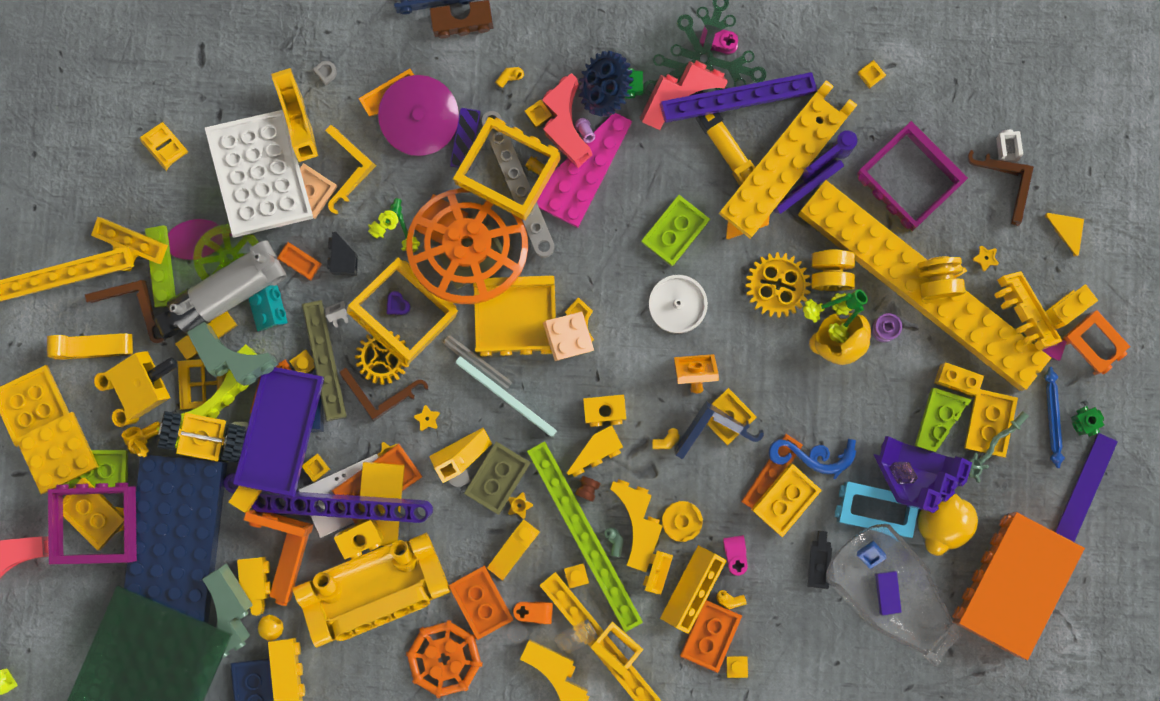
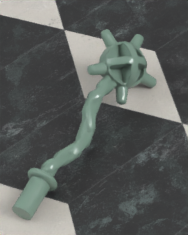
(977, 467)

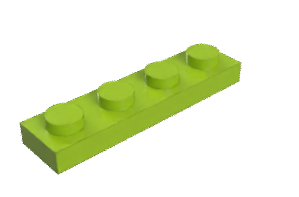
(162, 273)

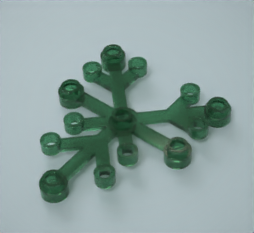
(712, 26)

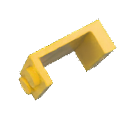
(1071, 306)

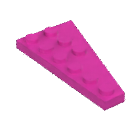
(573, 188)

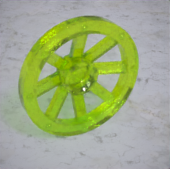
(222, 258)

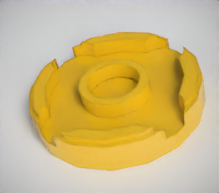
(682, 521)

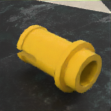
(535, 165)

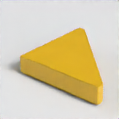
(1068, 229)

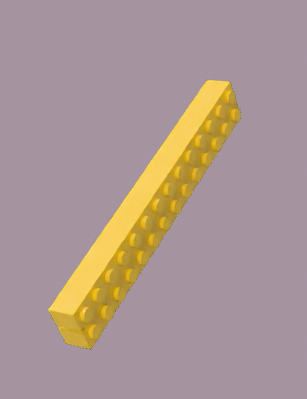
(896, 266)

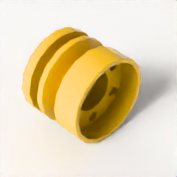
(941, 278)

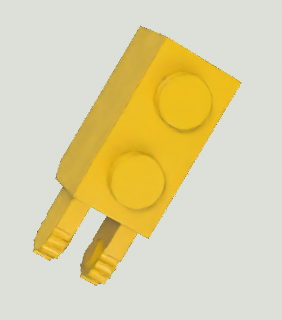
(254, 582)

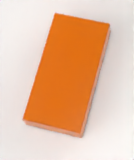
(299, 261)

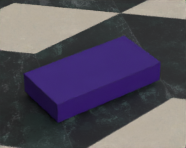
(888, 593)

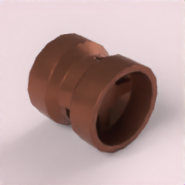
(588, 488)

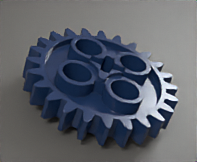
(605, 83)

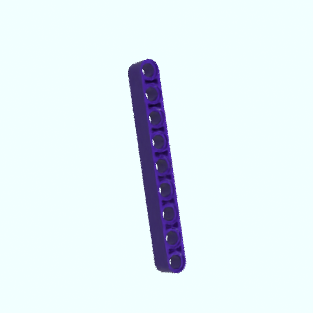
(351, 506)

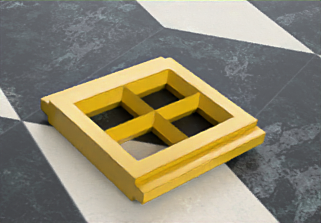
(184, 383)

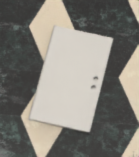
(328, 525)

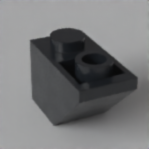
(343, 258)

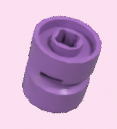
(886, 327)

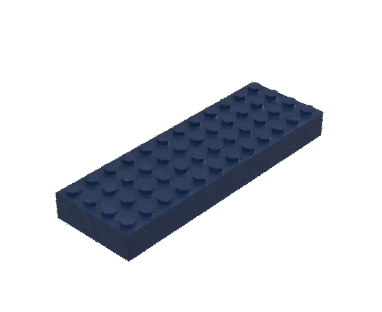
(177, 532)

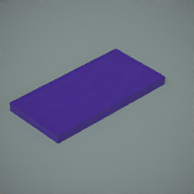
(279, 431)

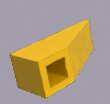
(599, 446)
(460, 455)

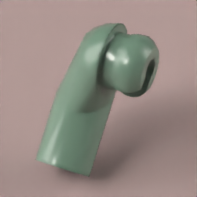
(616, 539)

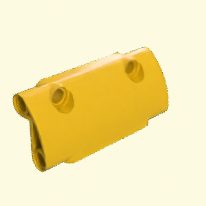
(371, 590)

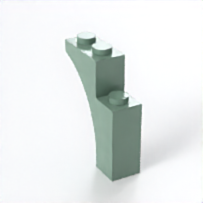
(220, 359)
(230, 605)

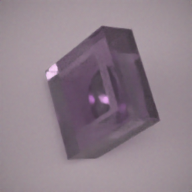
(903, 472)

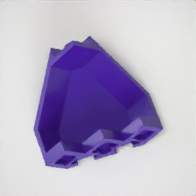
(936, 474)

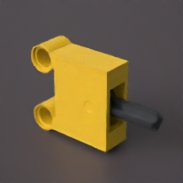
(137, 386)

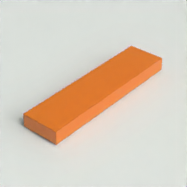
(769, 474)

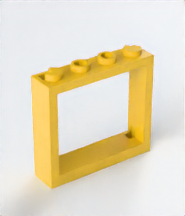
(492, 196)
(383, 335)

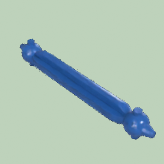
(1054, 417)

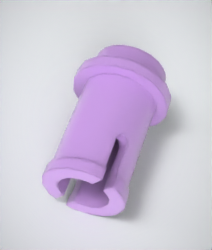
(583, 126)

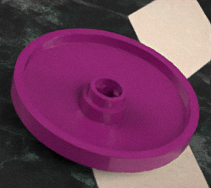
(418, 115)

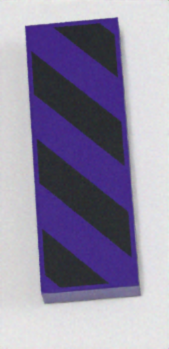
(465, 135)

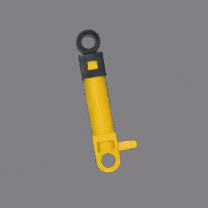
(713, 126)

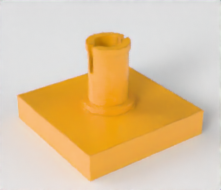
(696, 371)

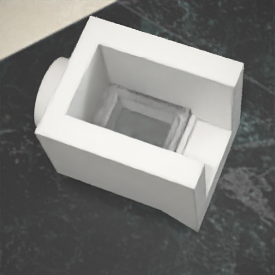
(1009, 146)

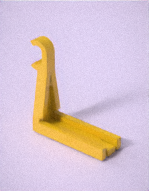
(357, 176)

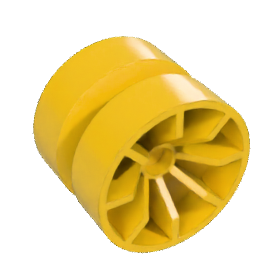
(833, 264)

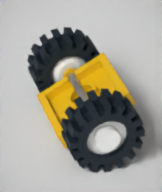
(201, 437)

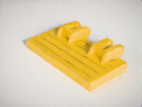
(1028, 310)

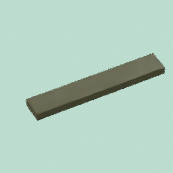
(324, 360)

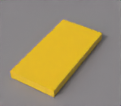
(386, 482)

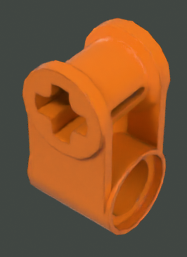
(537, 612)

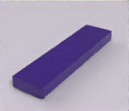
(808, 185)

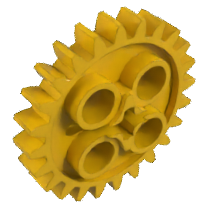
(781, 267)

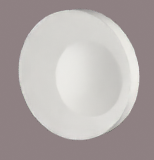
(678, 304)

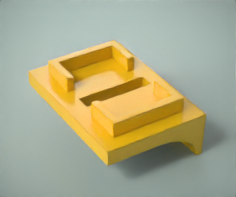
(168, 154)
(658, 574)

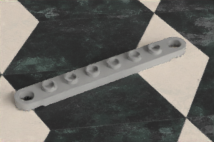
(518, 186)

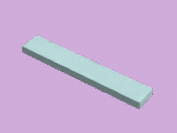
(506, 397)

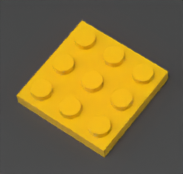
(30, 402)
(57, 452)

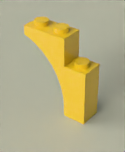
(295, 115)
(644, 531)
(556, 669)

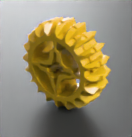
(375, 361)

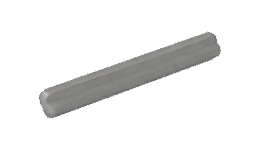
(477, 362)

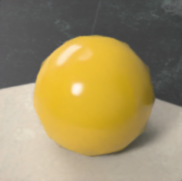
(270, 627)

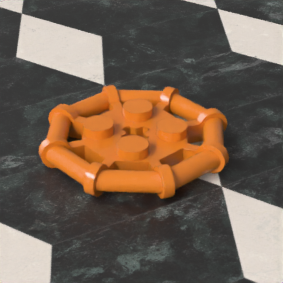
(433, 653)

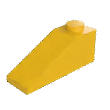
(513, 549)

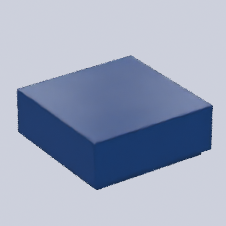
(871, 554)

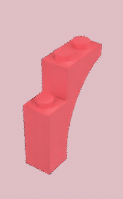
(693, 79)
(561, 129)
(21, 550)

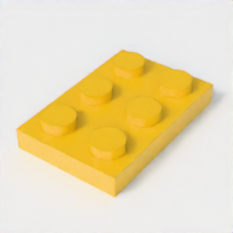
(989, 416)
(786, 499)
(92, 516)

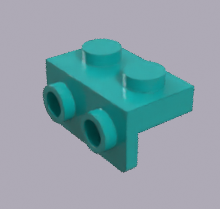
(268, 308)

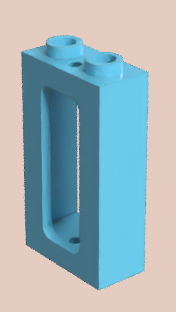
(845, 516)

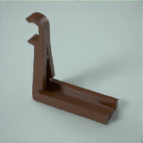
(1013, 169)
(143, 297)
(385, 406)

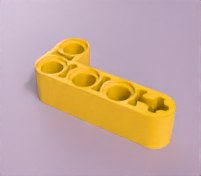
(92, 346)

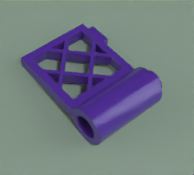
(840, 149)

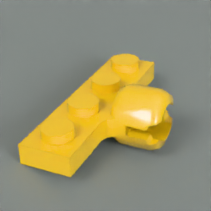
(123, 237)

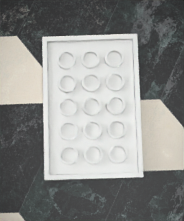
(258, 173)

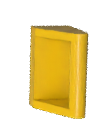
(608, 657)

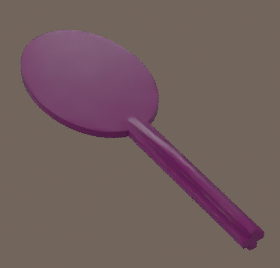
(186, 236)

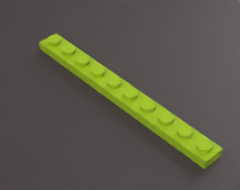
(585, 536)

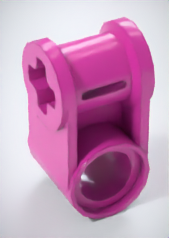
(720, 40)
(736, 550)

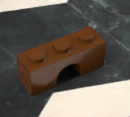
(478, 20)

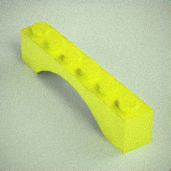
(223, 397)

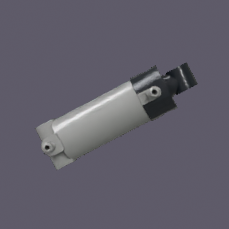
(221, 291)

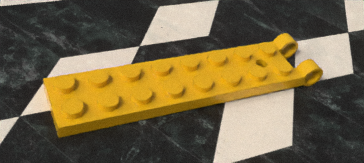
(785, 162)

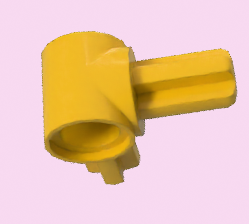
(137, 439)

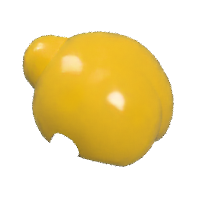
(846, 352)
(948, 526)

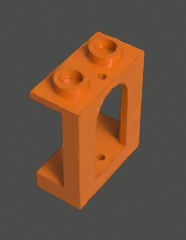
(1098, 364)

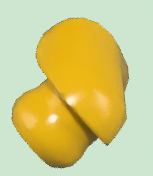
(509, 74)
(668, 442)
(728, 601)

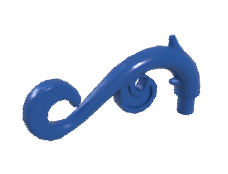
(811, 460)

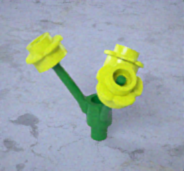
(389, 220)

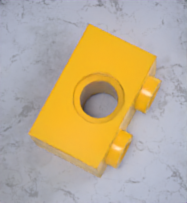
(959, 379)
(615, 403)
(365, 528)

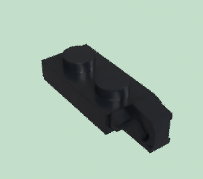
(819, 561)

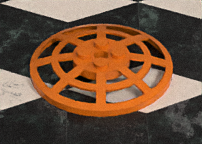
(465, 256)

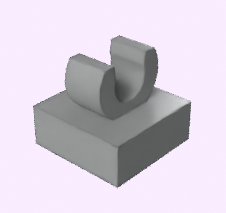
(335, 312)

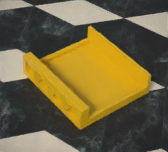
(515, 317)

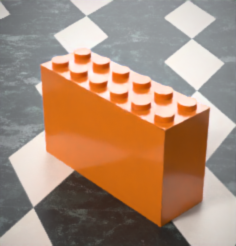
(1017, 585)

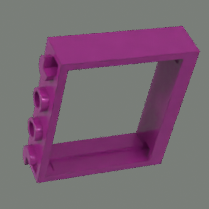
(933, 154)
(55, 524)

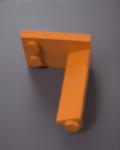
(291, 553)

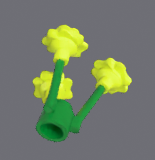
(842, 305)

